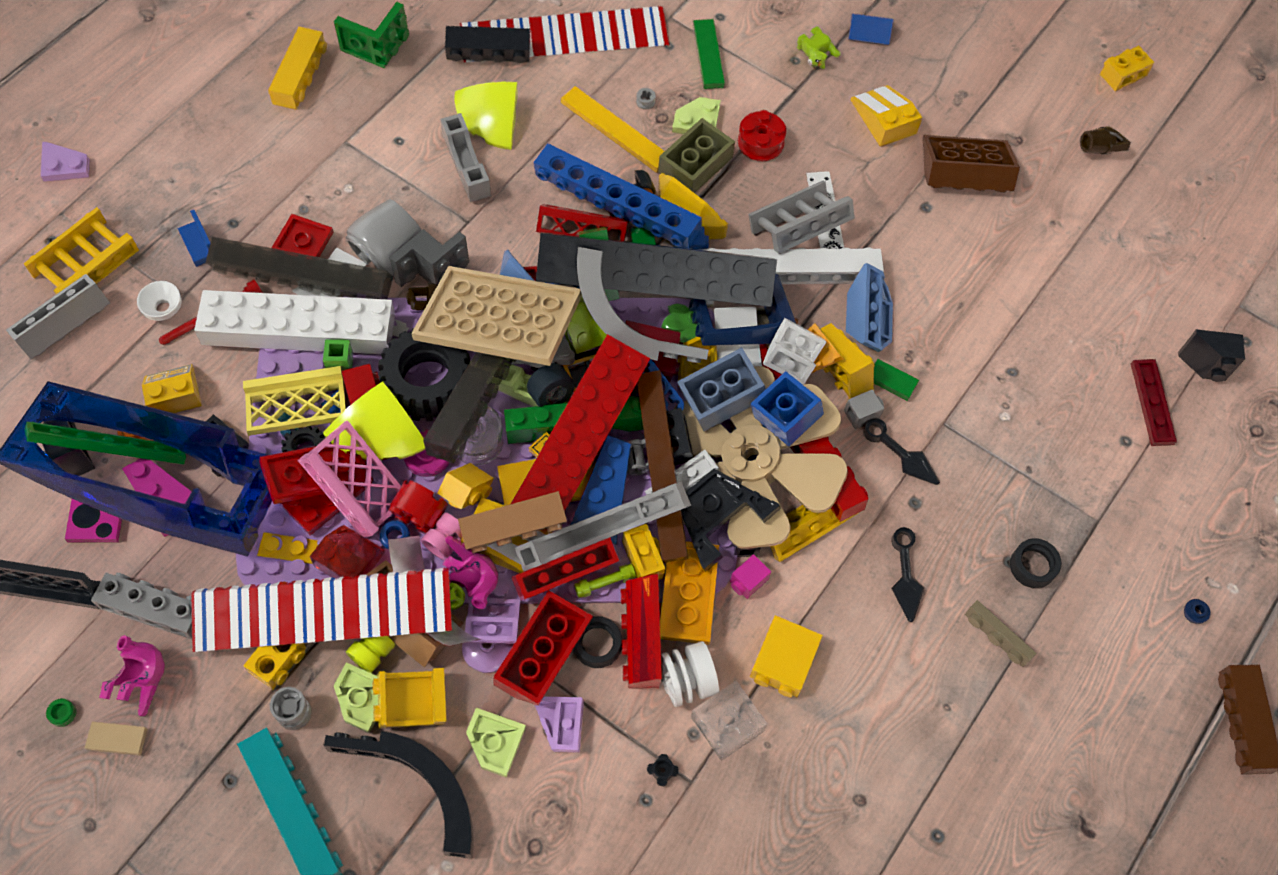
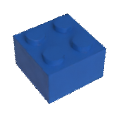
(787, 408)

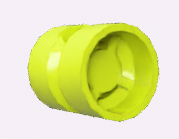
(369, 650)

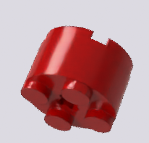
(417, 505)

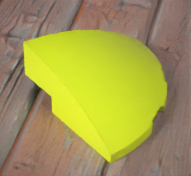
(489, 111)
(381, 425)

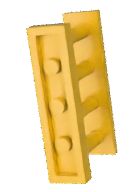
(102, 262)

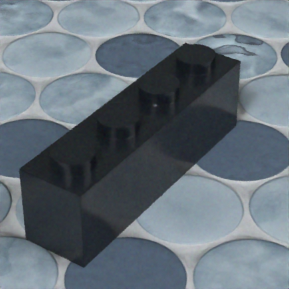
(487, 44)

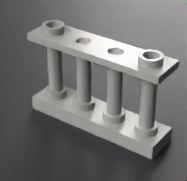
(806, 227)

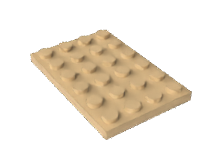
(498, 315)

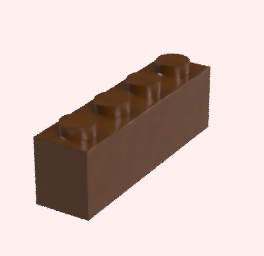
(1249, 719)

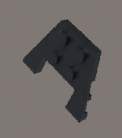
(713, 503)

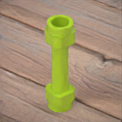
(584, 588)

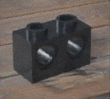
(680, 436)

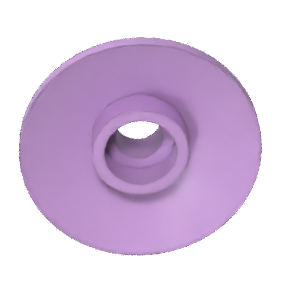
(485, 659)

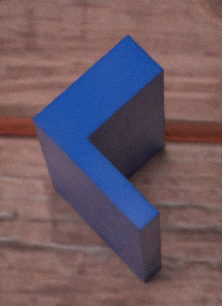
(870, 28)
(195, 240)

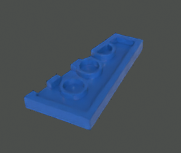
(606, 483)

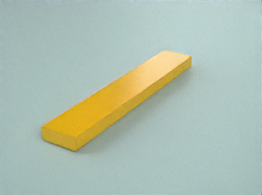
(613, 127)

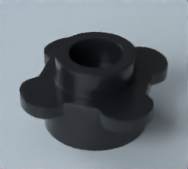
(662, 762)

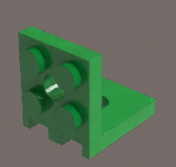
(374, 45)

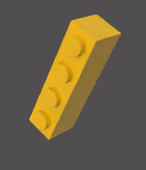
(297, 68)

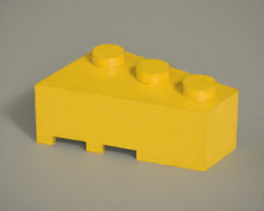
(856, 370)

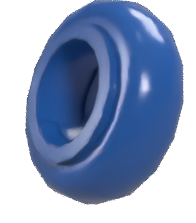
(392, 526)

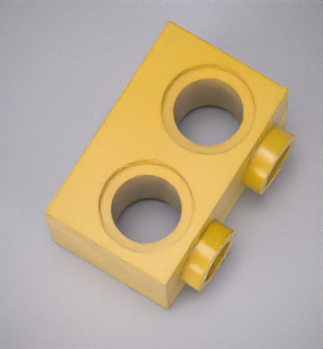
(271, 655)

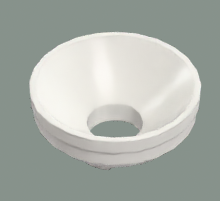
(158, 293)

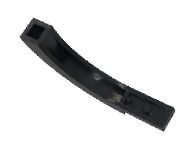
(394, 747)

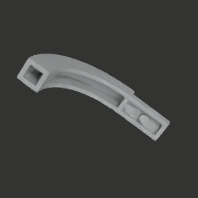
(594, 296)
(602, 526)

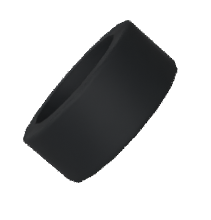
(1045, 549)
(612, 655)

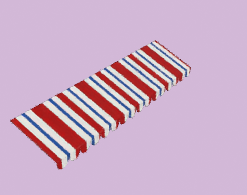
(589, 30)
(321, 610)

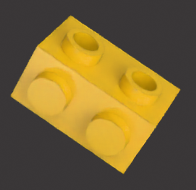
(1126, 68)
(465, 486)

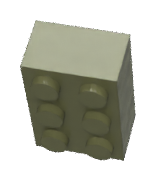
(697, 155)

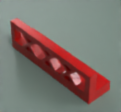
(579, 216)

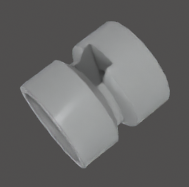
(290, 708)

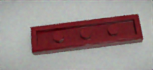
(1153, 402)

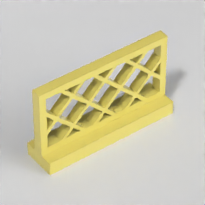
(293, 386)

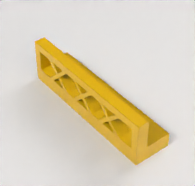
(805, 530)

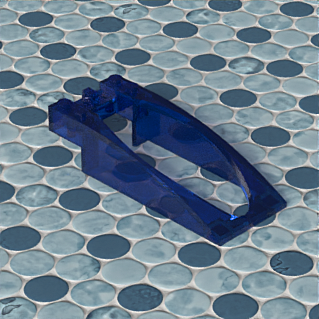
(202, 440)

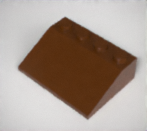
(969, 163)

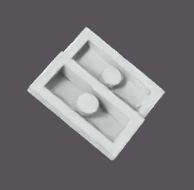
(794, 351)

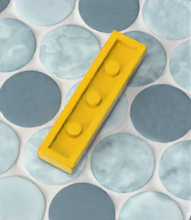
(289, 550)

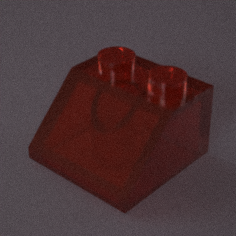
(346, 554)

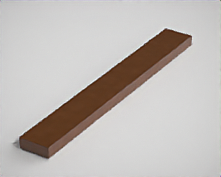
(661, 462)

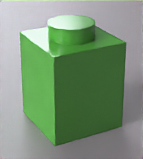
(338, 354)

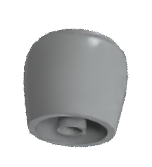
(381, 234)

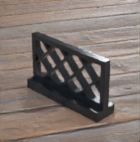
(47, 584)

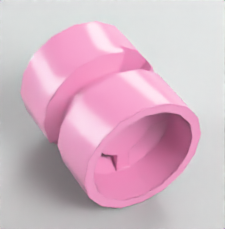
(435, 538)

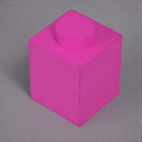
(749, 577)

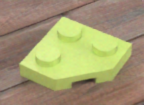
(692, 112)
(356, 697)
(494, 740)

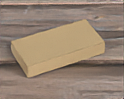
(116, 738)

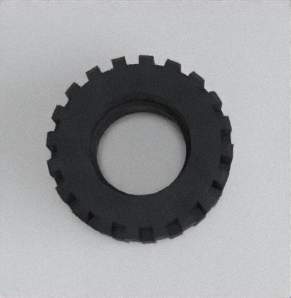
(402, 356)

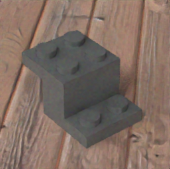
(428, 258)

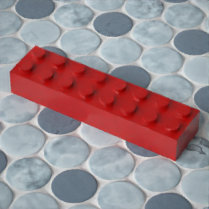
(584, 422)

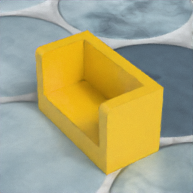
(643, 552)

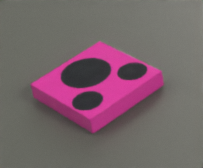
(91, 524)

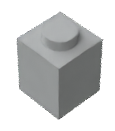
(863, 408)

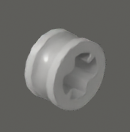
(645, 104)

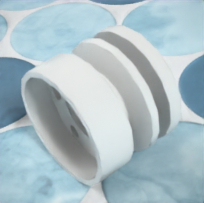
(689, 673)

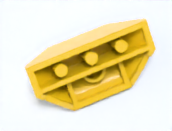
(678, 194)

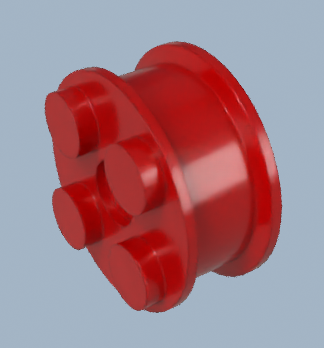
(762, 135)

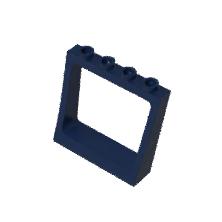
(742, 335)

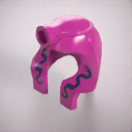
(474, 572)
(141, 669)

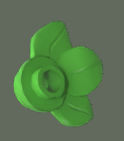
(680, 321)

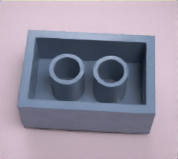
(722, 389)

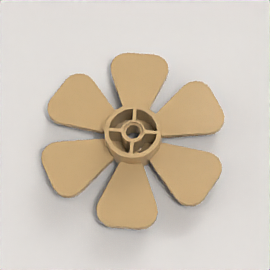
(809, 477)

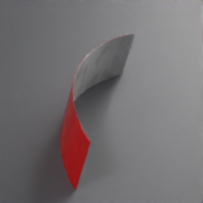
(407, 556)

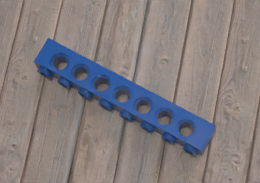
(582, 177)

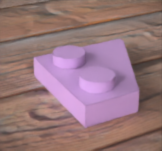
(63, 163)
(562, 722)

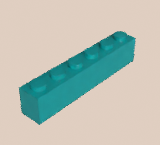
(288, 806)

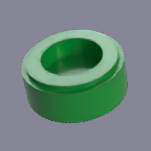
(61, 712)

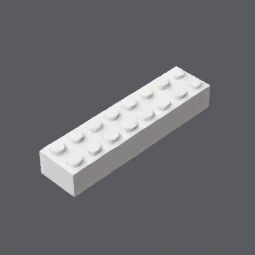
(293, 321)

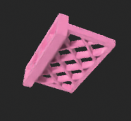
(336, 489)

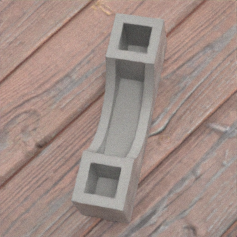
(460, 147)

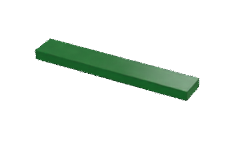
(102, 443)

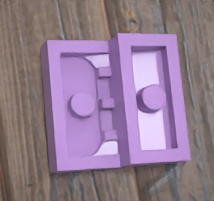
(495, 622)

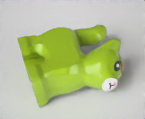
(817, 47)

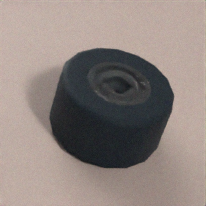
(550, 385)

